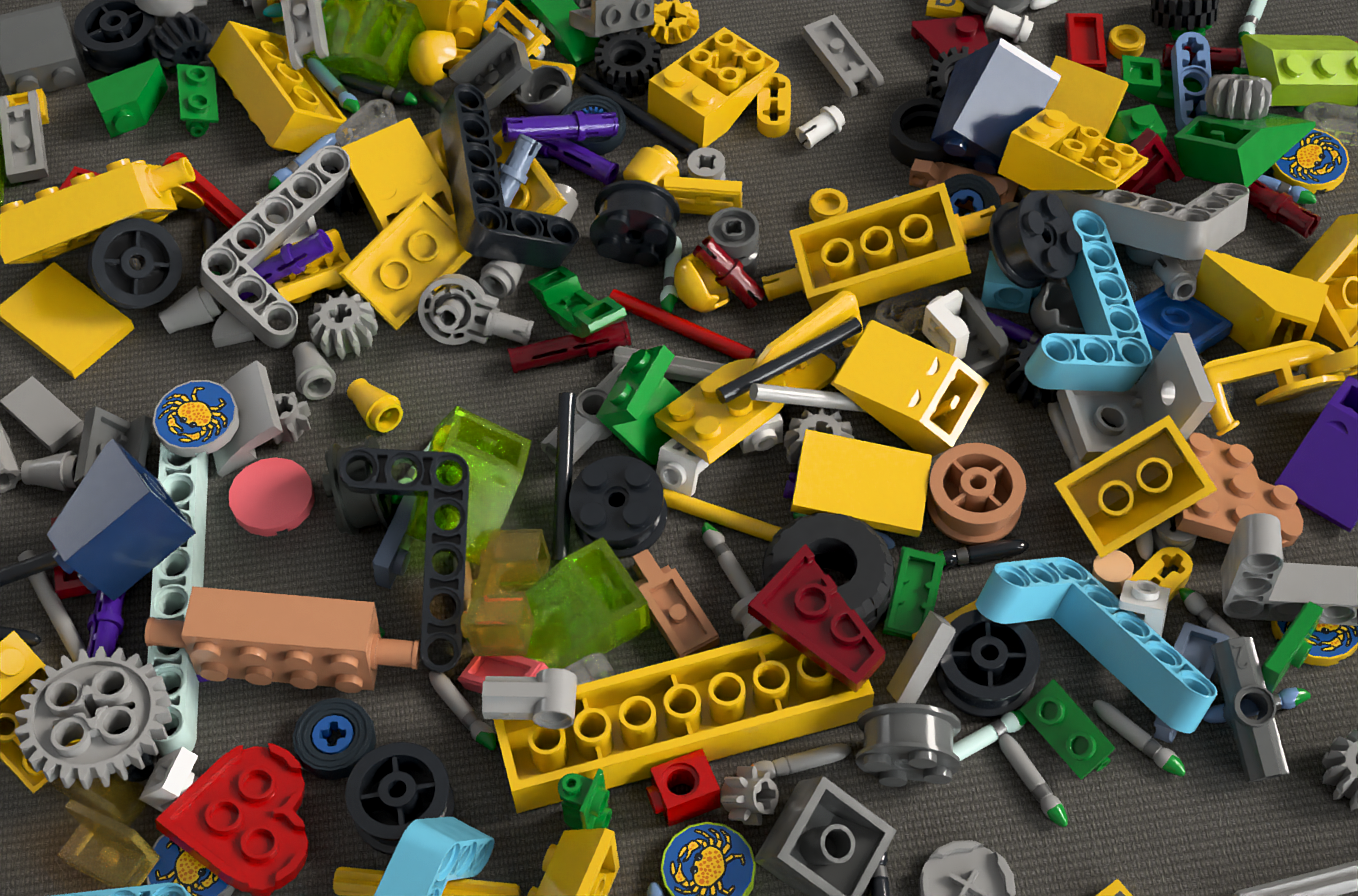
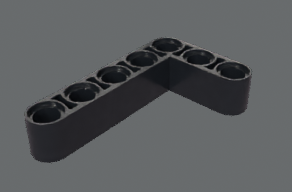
(481, 217)
(436, 539)

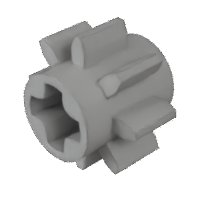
(292, 417)
(749, 795)

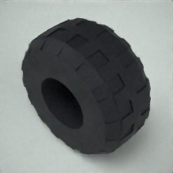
(841, 545)

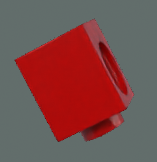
(691, 770)

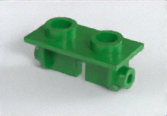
(197, 97)
(1068, 730)
(585, 801)

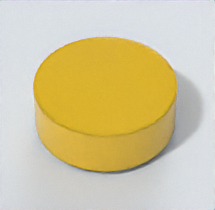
(1126, 41)
(827, 204)

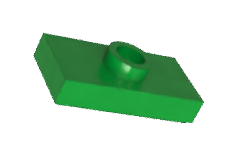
(913, 592)
(1293, 646)

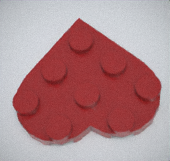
(244, 819)

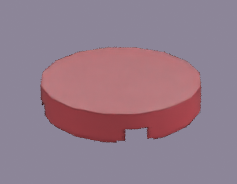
(271, 496)

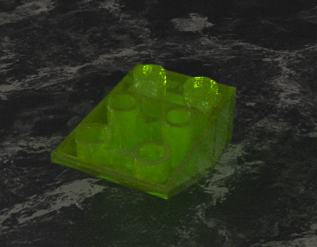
(370, 37)
(495, 467)
(584, 607)

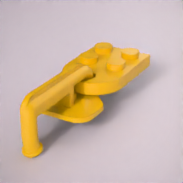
(1323, 369)
(713, 428)

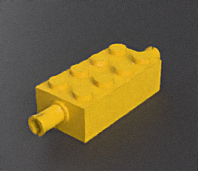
(80, 213)
(881, 249)

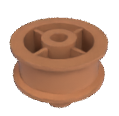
(976, 493)

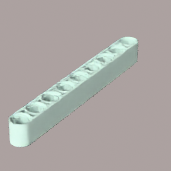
(174, 592)

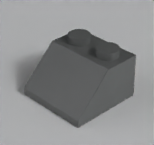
(39, 50)
(825, 841)

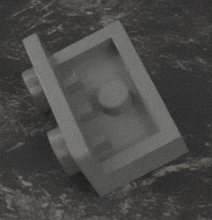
(612, 16)
(494, 67)
(986, 341)
(104, 426)

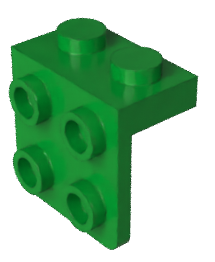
(636, 399)

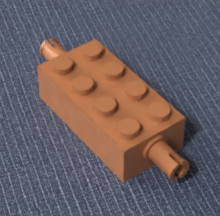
(283, 639)

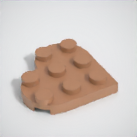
(1237, 494)

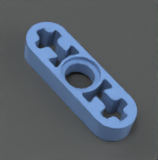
(1198, 70)

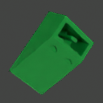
(1236, 148)

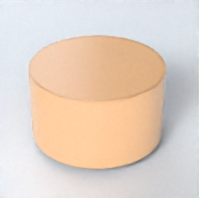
(1113, 570)

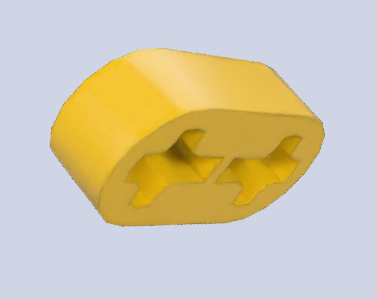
(779, 105)
(1166, 557)

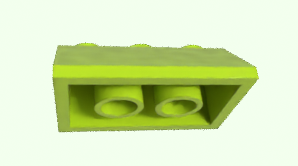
(1305, 67)

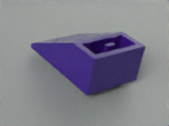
(1327, 461)

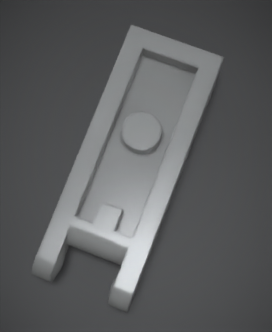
(304, 30)
(841, 54)
(23, 140)

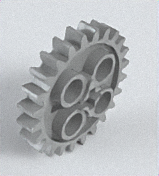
(93, 718)

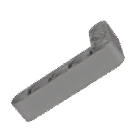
(1166, 225)
(268, 237)
(1266, 588)

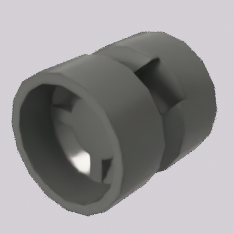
(738, 235)

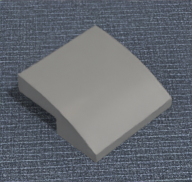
(256, 414)

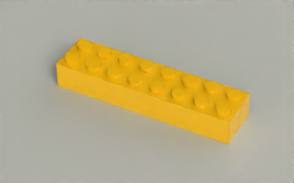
(647, 716)

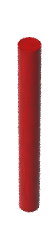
(682, 326)

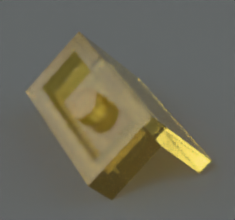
(117, 801)
(107, 849)

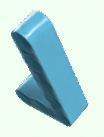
(1114, 343)
(1114, 636)
(432, 855)

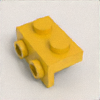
(317, 275)

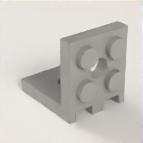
(1170, 386)

